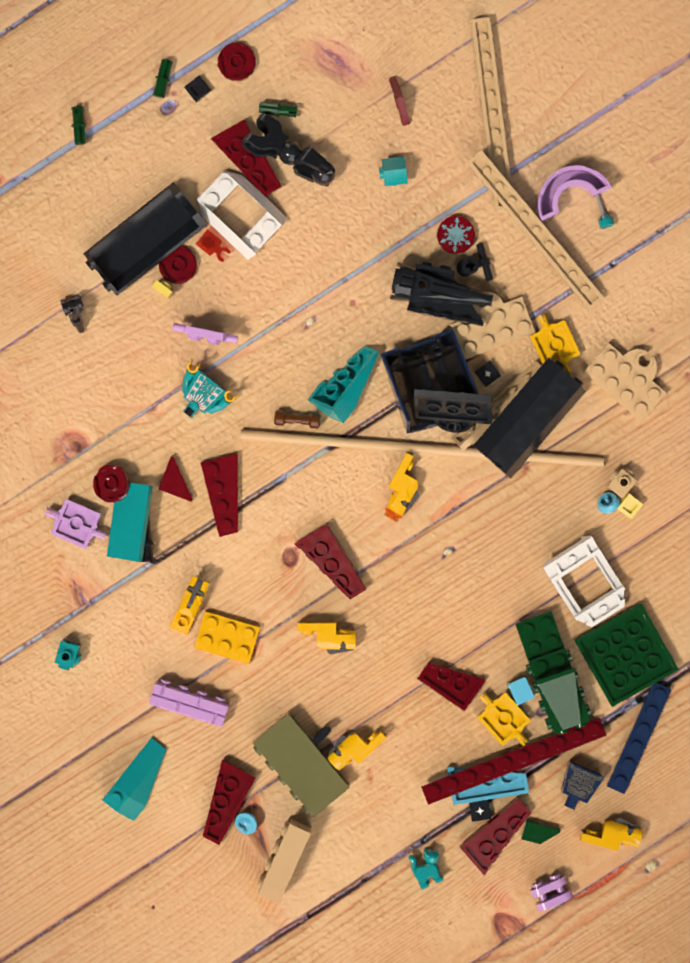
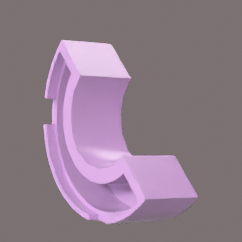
(566, 178)

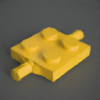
(555, 342)
(503, 718)

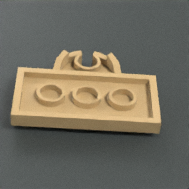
(501, 326)
(627, 380)

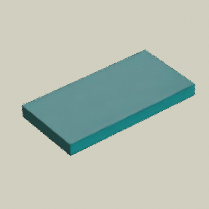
(130, 524)

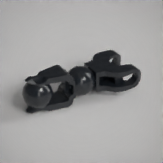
(307, 163)

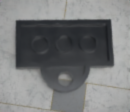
(453, 410)

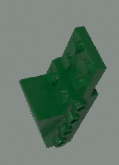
(553, 674)

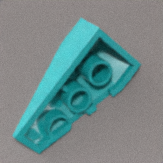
(341, 392)
(134, 786)

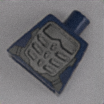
(579, 784)

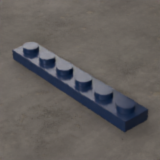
(638, 737)

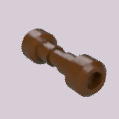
(312, 420)

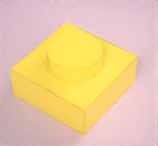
(163, 288)
(629, 505)

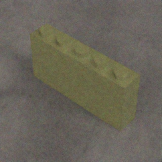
(300, 765)

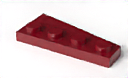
(254, 168)
(222, 488)
(329, 556)
(227, 798)
(491, 838)

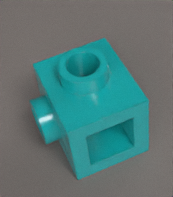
(393, 171)
(68, 655)

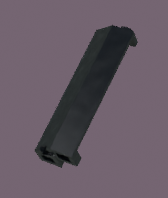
(144, 239)
(530, 417)

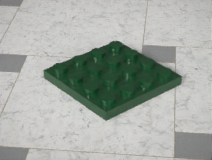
(626, 654)

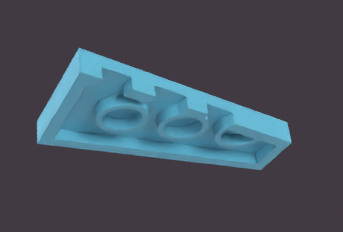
(505, 786)

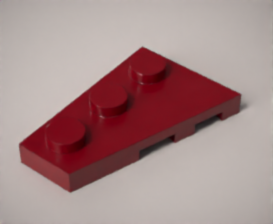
(451, 685)

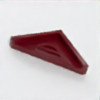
(399, 100)
(174, 482)

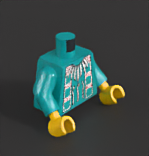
(203, 393)

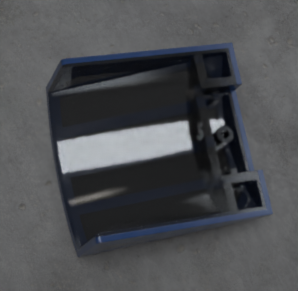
(429, 366)

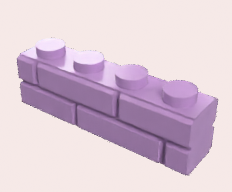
(188, 703)

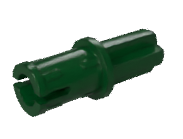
(162, 78)
(278, 109)
(79, 125)

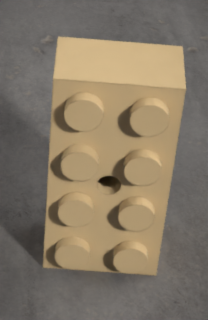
(285, 858)

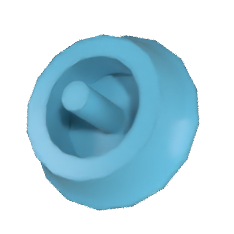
(608, 502)
(246, 823)

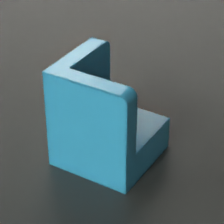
(521, 691)

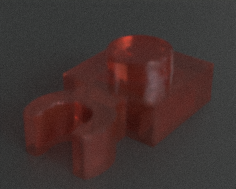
(210, 243)

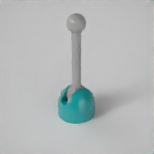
(604, 220)

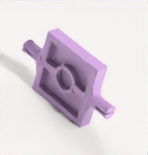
(211, 336)
(76, 523)

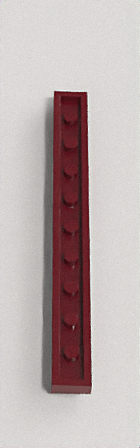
(512, 761)

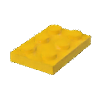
(227, 637)

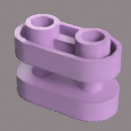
(541, 888)

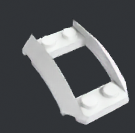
(259, 232)
(574, 557)

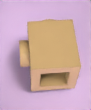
(621, 482)

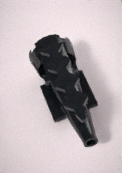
(442, 293)

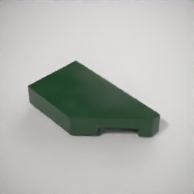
(538, 832)

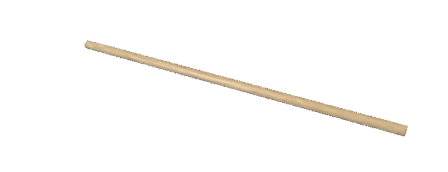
(409, 447)

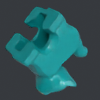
(425, 871)

